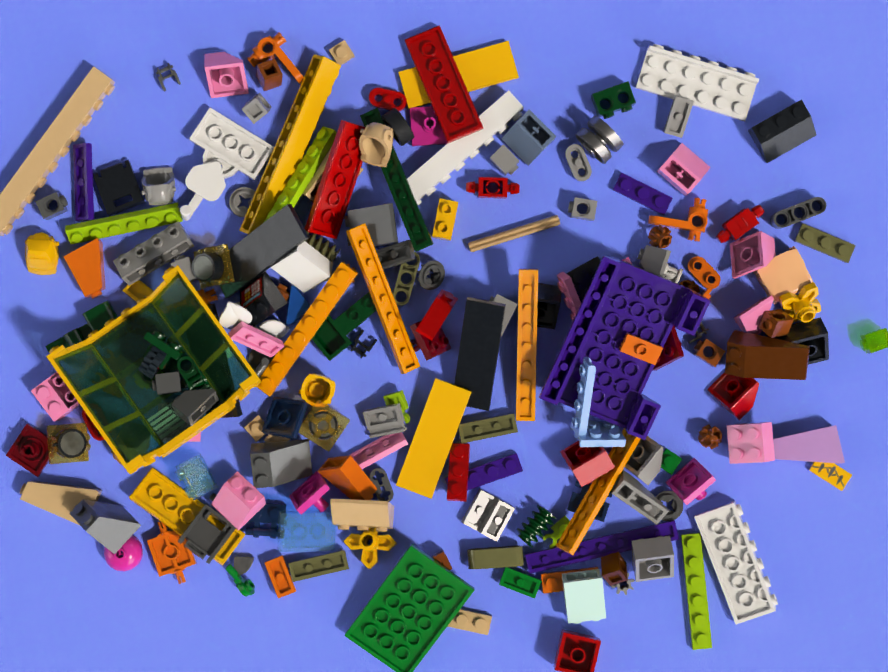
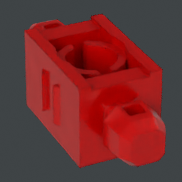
(512, 188)
(740, 224)

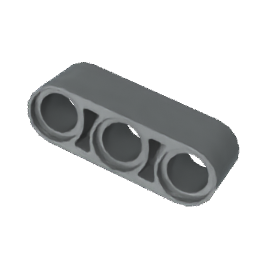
(805, 207)

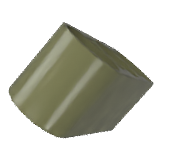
(406, 288)
(495, 557)

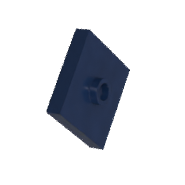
(285, 417)

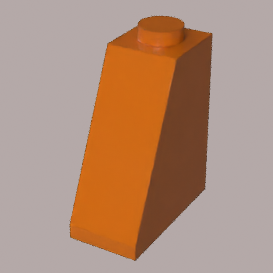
(88, 268)
(348, 477)

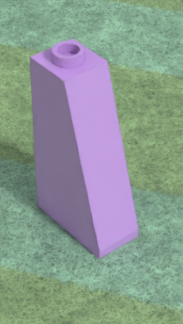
(810, 446)

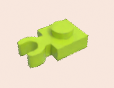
(398, 397)
(558, 528)

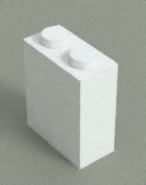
(304, 267)

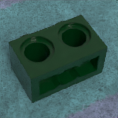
(611, 95)

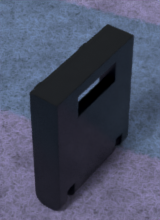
(116, 184)

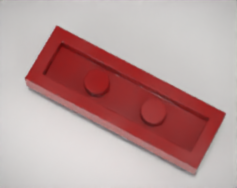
(458, 472)

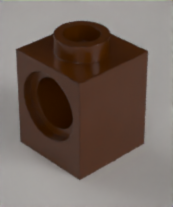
(614, 568)

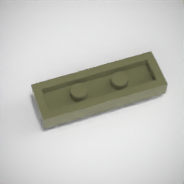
(824, 243)
(487, 428)
(318, 565)

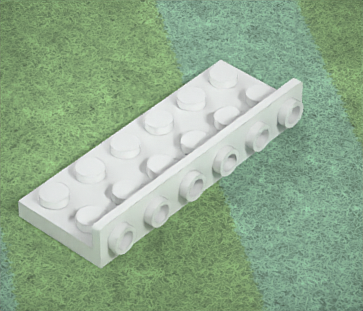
(705, 83)
(736, 562)

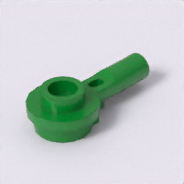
(244, 585)

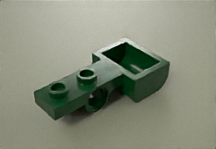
(95, 320)
(332, 334)

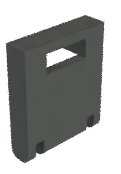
(204, 537)

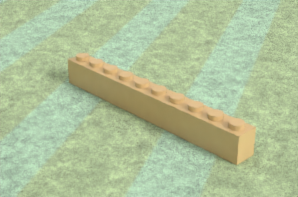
(52, 147)

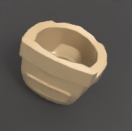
(376, 144)

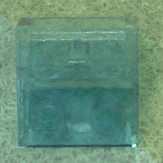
(196, 477)

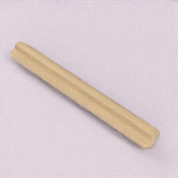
(514, 233)

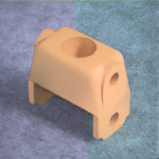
(783, 274)

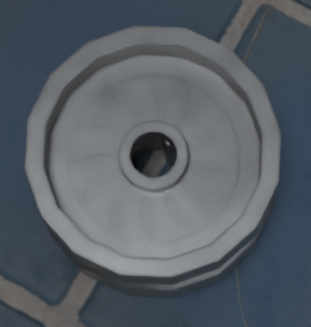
(599, 139)

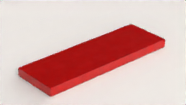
(443, 84)
(336, 182)

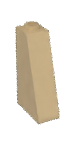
(57, 498)

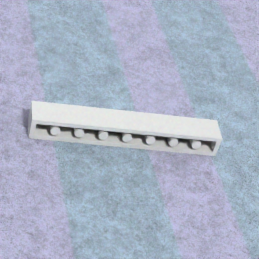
(454, 154)

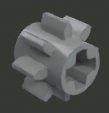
(624, 588)

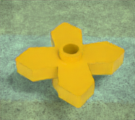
(803, 305)
(370, 553)

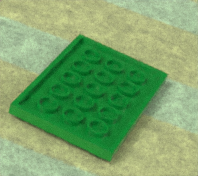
(409, 611)

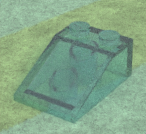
(305, 532)

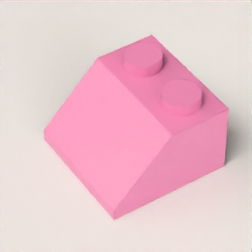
(238, 500)

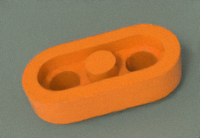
(703, 273)

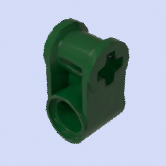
(192, 375)

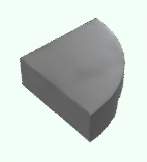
(243, 564)

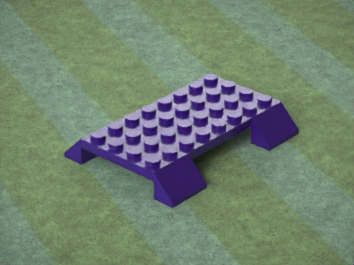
(619, 302)

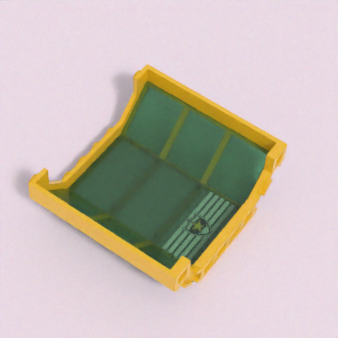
(122, 399)

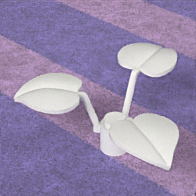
(234, 314)

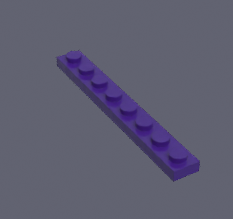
(598, 547)

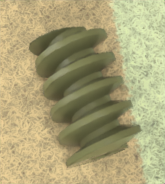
(328, 252)

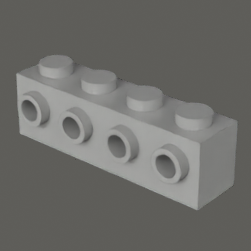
(153, 253)

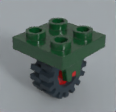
(159, 353)

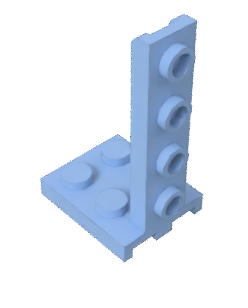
(588, 431)

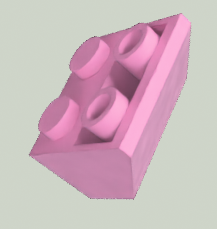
(683, 169)
(55, 397)

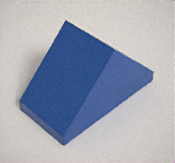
(297, 306)

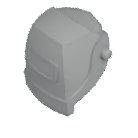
(158, 185)

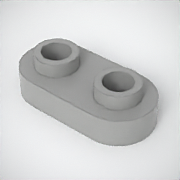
(577, 163)

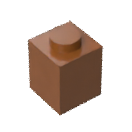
(269, 75)

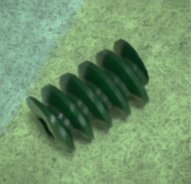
(535, 525)

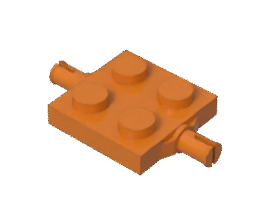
(169, 554)

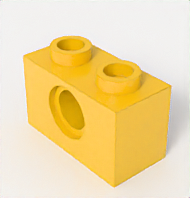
(445, 219)

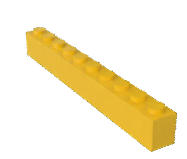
(292, 139)

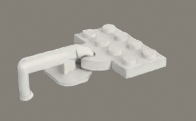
(227, 146)

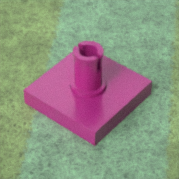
(426, 127)
(691, 482)
(311, 494)

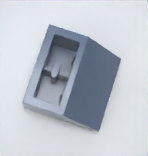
(528, 137)

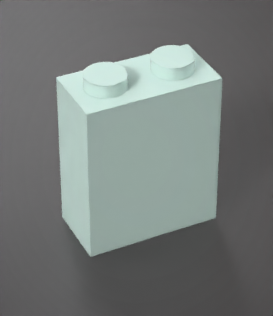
(584, 596)

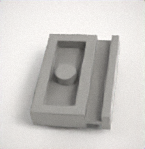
(384, 420)

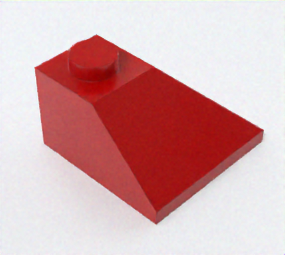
(735, 393)

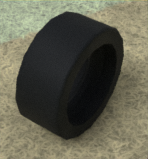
(401, 129)

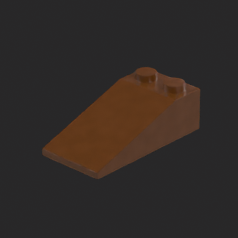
(765, 357)

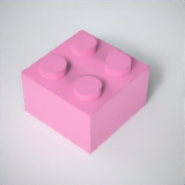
(750, 443)

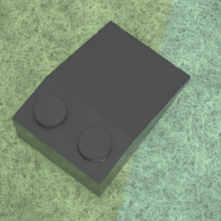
(280, 462)

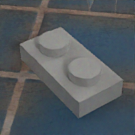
(678, 116)

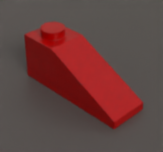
(436, 314)

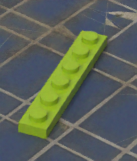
(305, 170)
(123, 223)
(696, 591)

